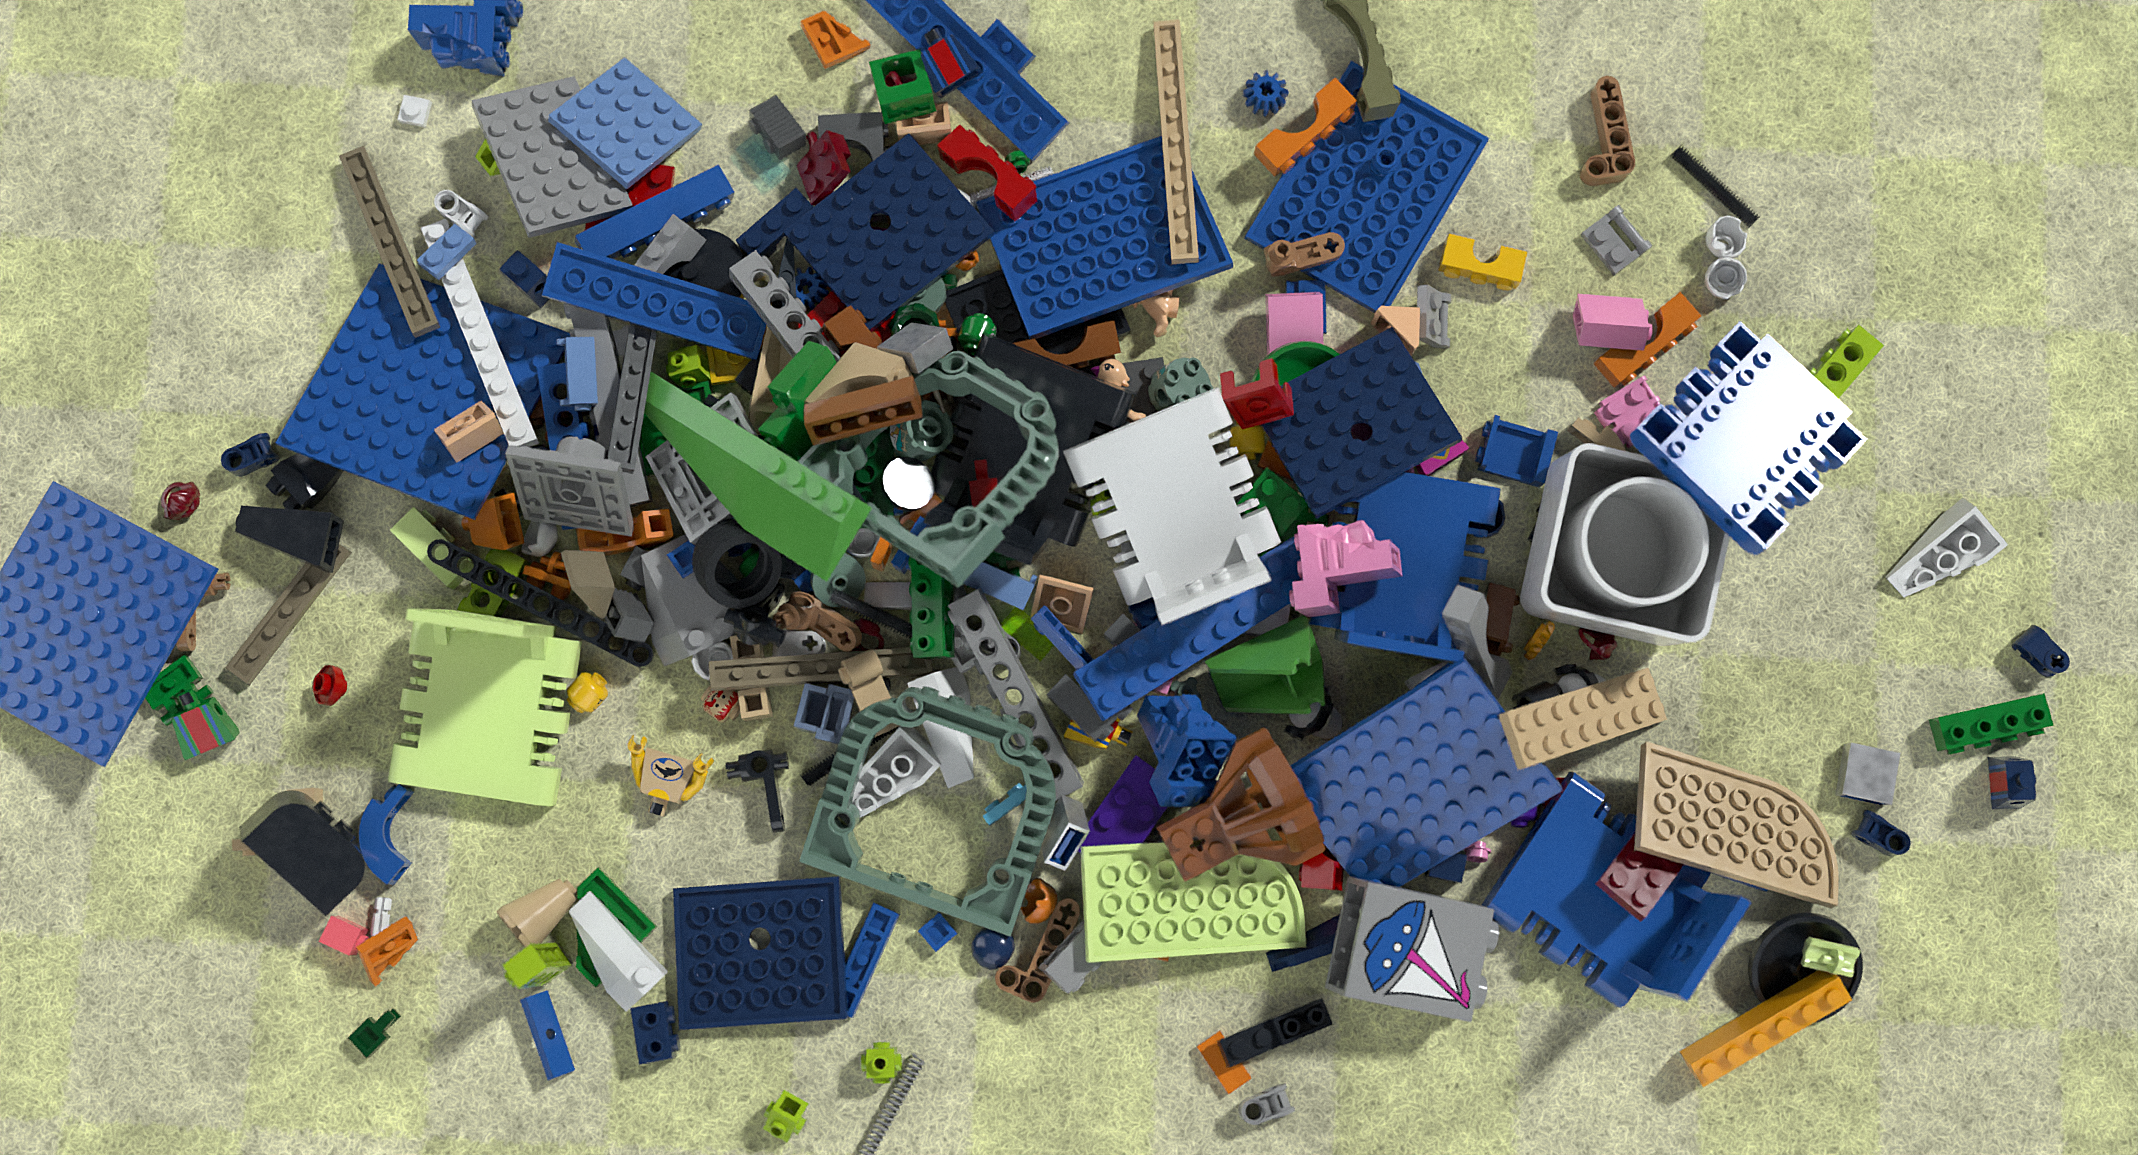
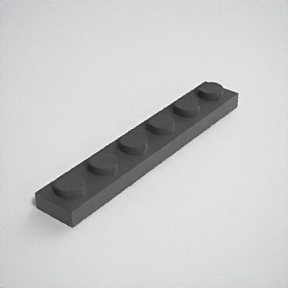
(631, 396)

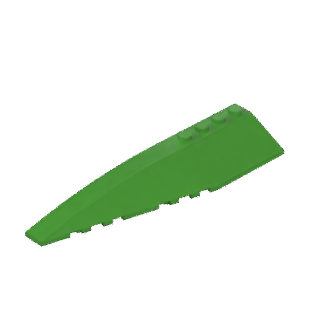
(758, 483)

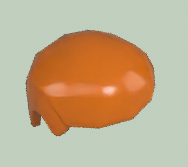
(1041, 901)

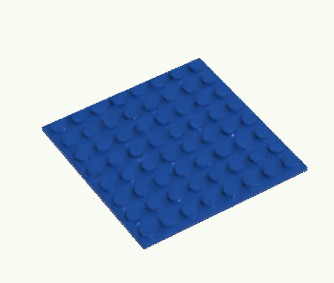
(387, 392)
(90, 620)

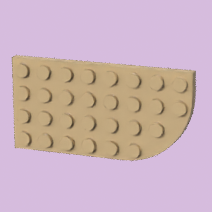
(1733, 826)

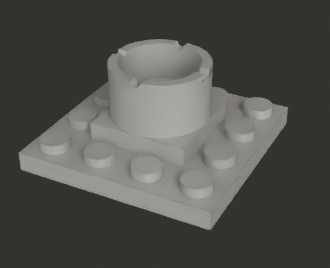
(571, 486)
(688, 495)

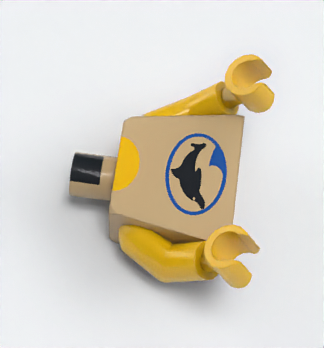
(666, 775)

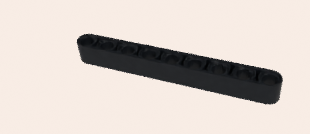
(528, 599)

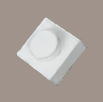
(414, 111)

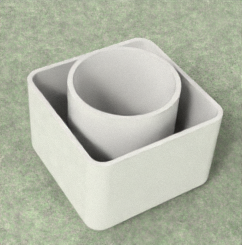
(1622, 551)

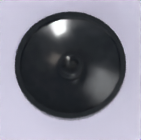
(711, 264)
(1778, 955)

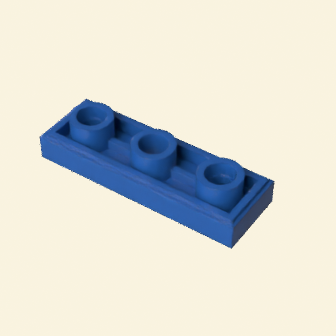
(547, 1035)

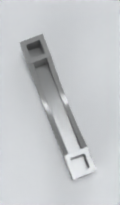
(1466, 622)

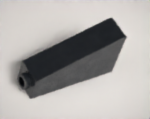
(296, 533)

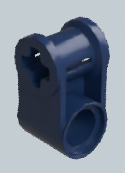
(255, 454)
(2038, 649)
(1876, 833)

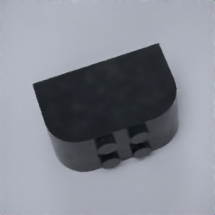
(306, 847)

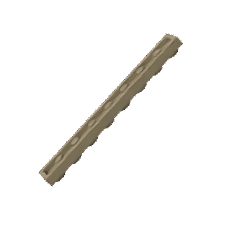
(389, 241)
(807, 669)

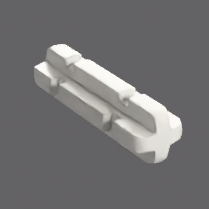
(381, 917)

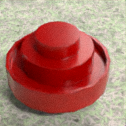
(329, 685)

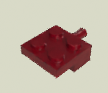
(823, 165)

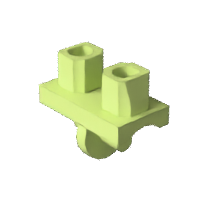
(1829, 956)

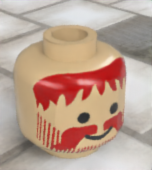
(721, 704)

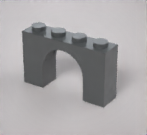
(861, 132)
(1073, 700)

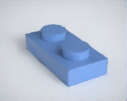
(446, 251)

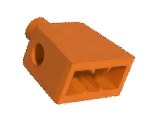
(496, 524)

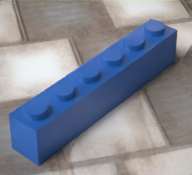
(643, 222)

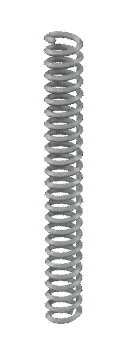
(902, 1098)

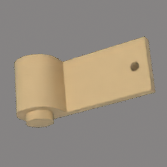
(865, 681)

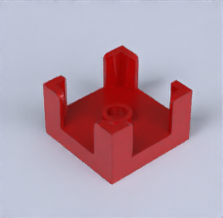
(1259, 400)

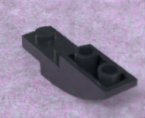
(1274, 1032)

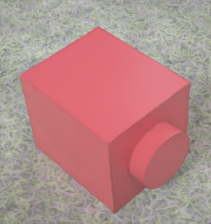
(343, 935)

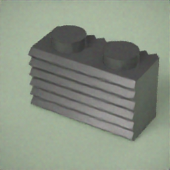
(777, 127)
(628, 617)

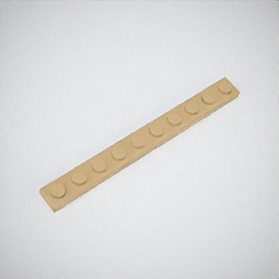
(1175, 142)

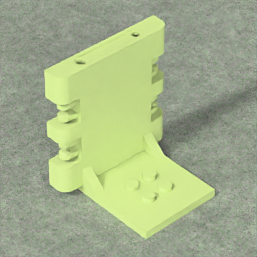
(484, 706)

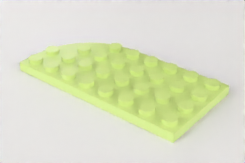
(1146, 910)

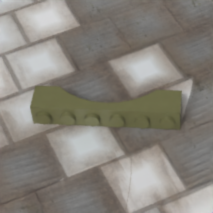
(1377, 93)

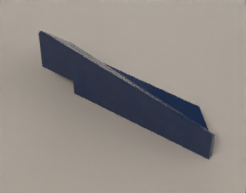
(1318, 944)

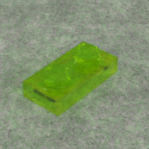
(1022, 629)

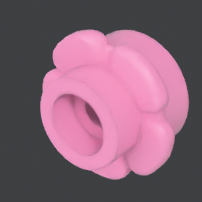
(1477, 852)

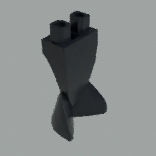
(304, 479)

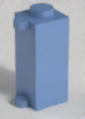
(580, 373)
(1001, 584)

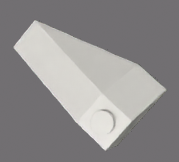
(1950, 545)
(894, 769)

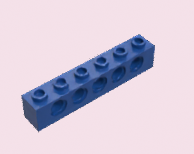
(549, 379)

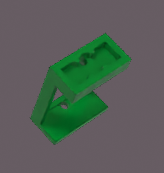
(905, 99)

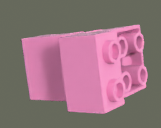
(1338, 558)

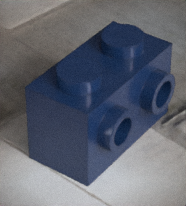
(654, 1032)

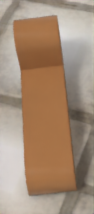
(1609, 129)
(1044, 948)

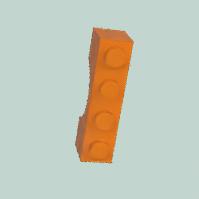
(1281, 148)
(1672, 319)

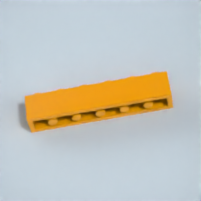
(1765, 1026)

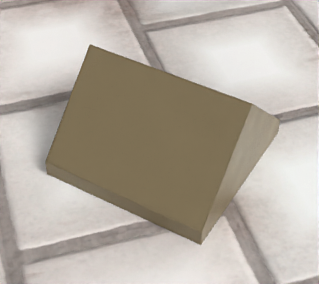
(590, 579)

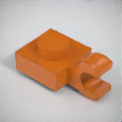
(914, 515)

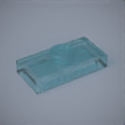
(765, 165)

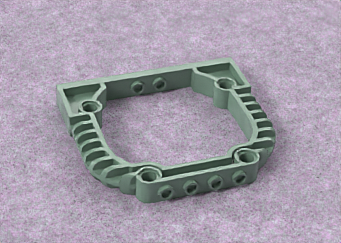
(965, 542)
(834, 846)

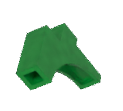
(790, 389)

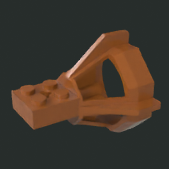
(1232, 820)

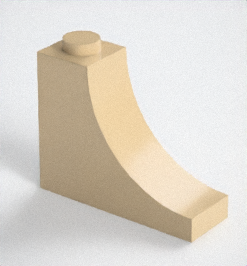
(860, 369)

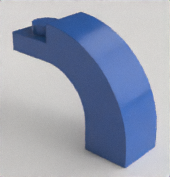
(375, 835)

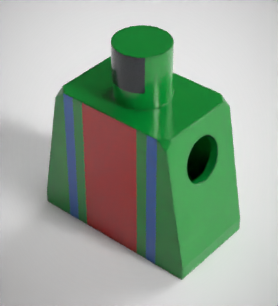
(201, 725)

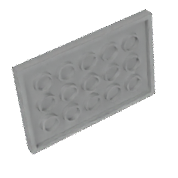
(543, 170)

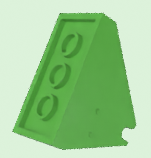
(1271, 672)

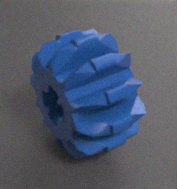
(1271, 101)
(815, 284)

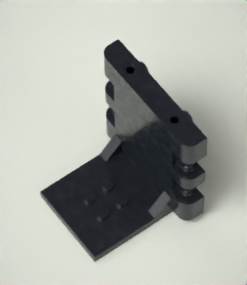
(1076, 404)

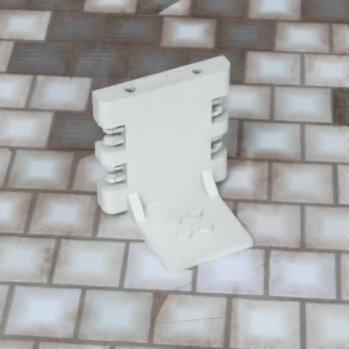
(1177, 507)

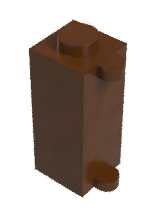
(1500, 604)

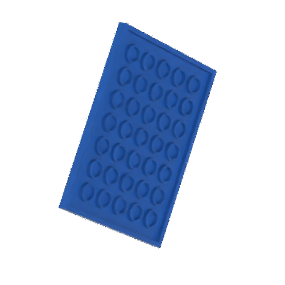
(1377, 214)
(1098, 240)
(1419, 780)

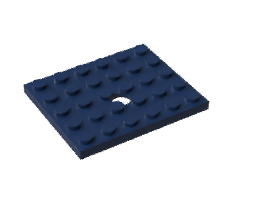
(887, 269)
(1366, 385)
(731, 982)

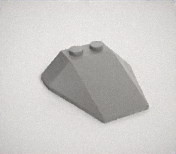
(681, 609)

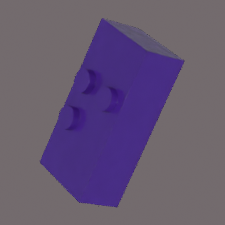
(1127, 810)

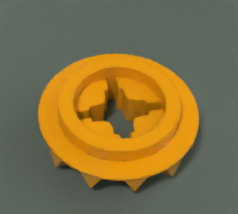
(1538, 639)

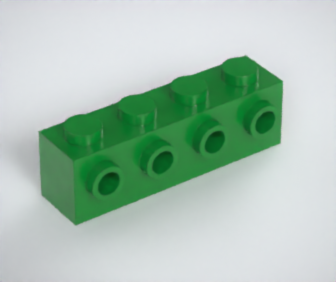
(929, 615)
(1991, 722)

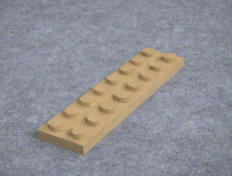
(1582, 718)

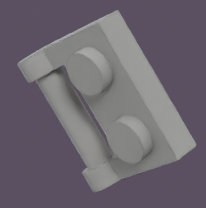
(1610, 246)
(1433, 316)

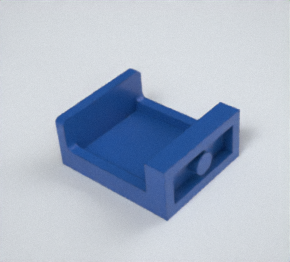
(1516, 452)

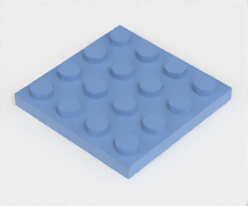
(625, 122)

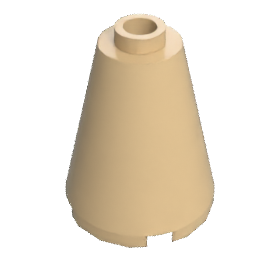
(538, 912)

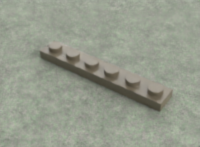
(282, 619)

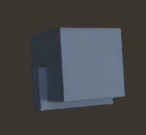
(824, 711)

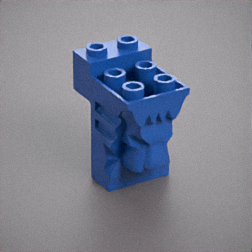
(467, 34)
(1187, 747)

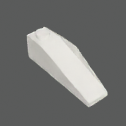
(950, 746)
(618, 956)

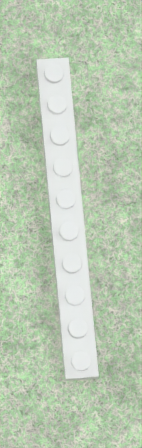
(484, 347)

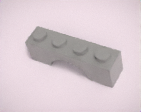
(672, 245)

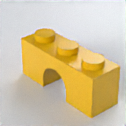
(1459, 260)

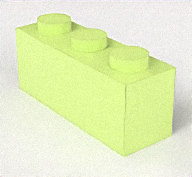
(417, 531)

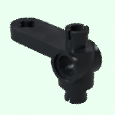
(753, 623)
(745, 769)

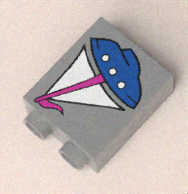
(1411, 950)

